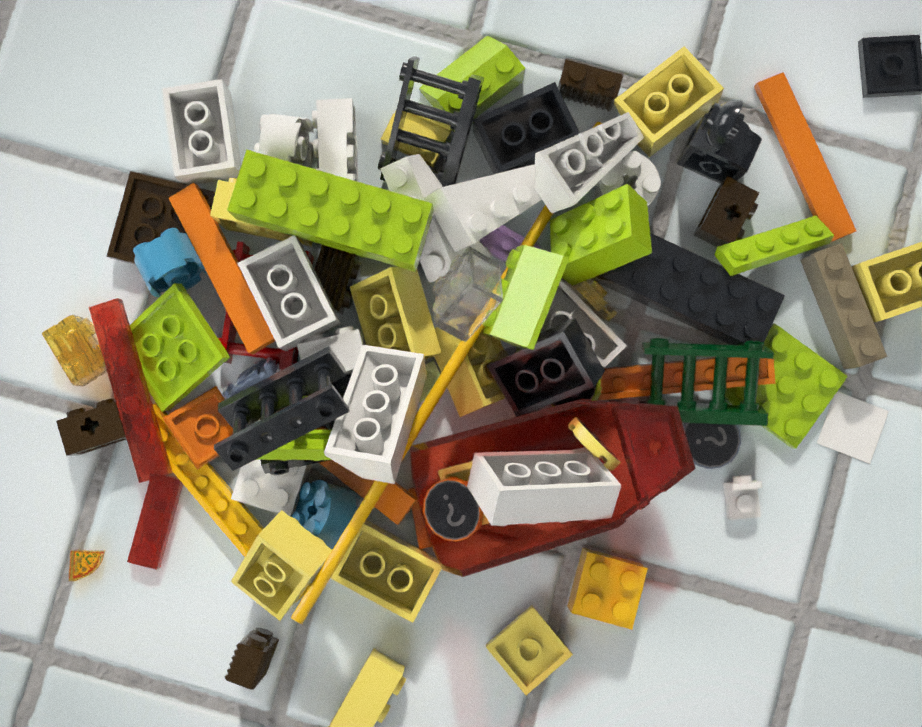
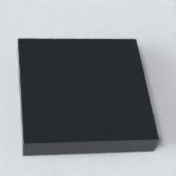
(890, 66)

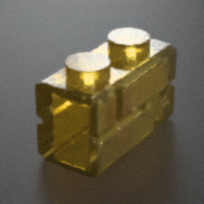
(76, 349)

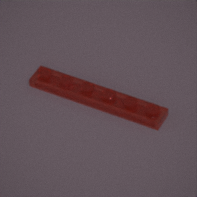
(130, 390)

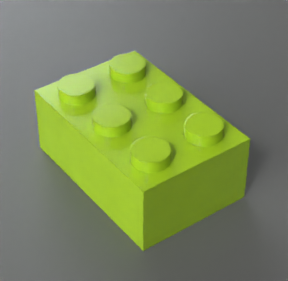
(602, 234)

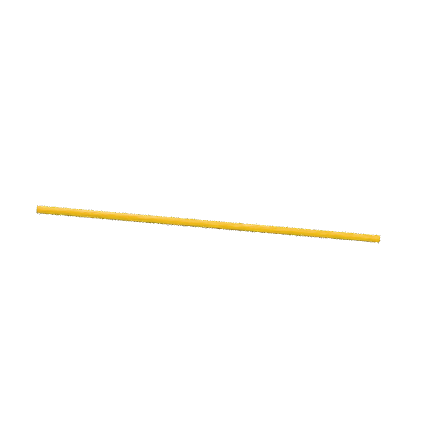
(420, 419)

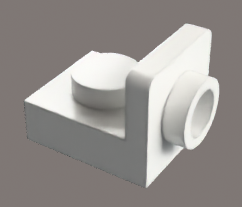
(742, 498)

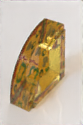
(84, 563)

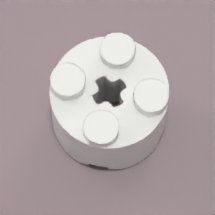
(286, 138)
(635, 171)

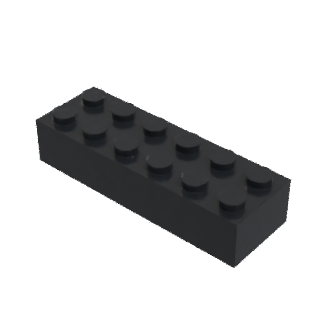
(697, 293)

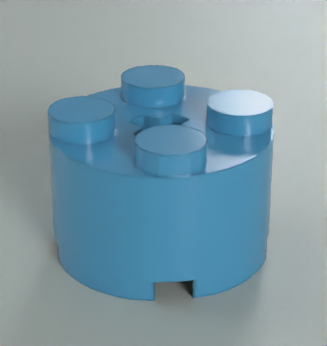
(168, 261)
(325, 510)

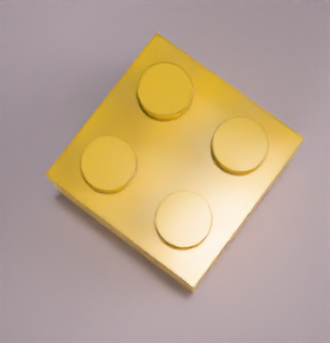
(607, 588)

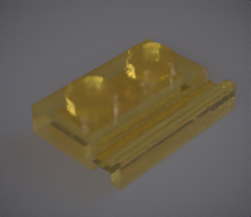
(595, 295)

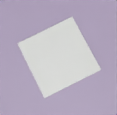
(852, 427)

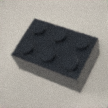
(524, 127)
(552, 371)

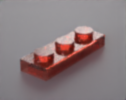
(155, 522)

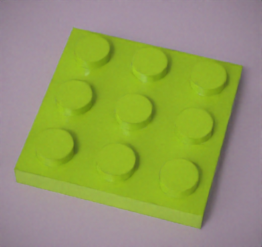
(175, 347)
(801, 389)

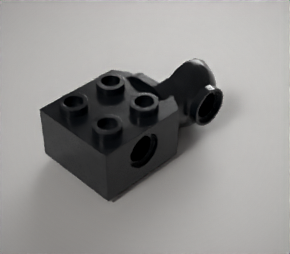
(721, 144)

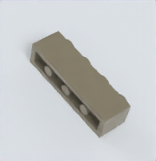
(843, 307)

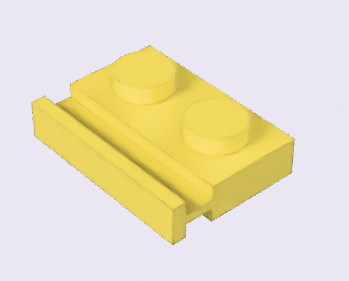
(423, 127)

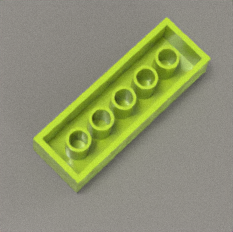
(331, 210)

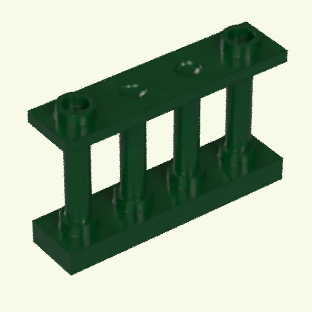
(718, 410)

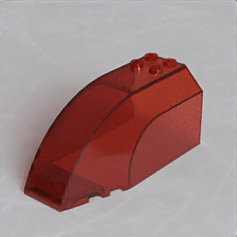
(642, 436)

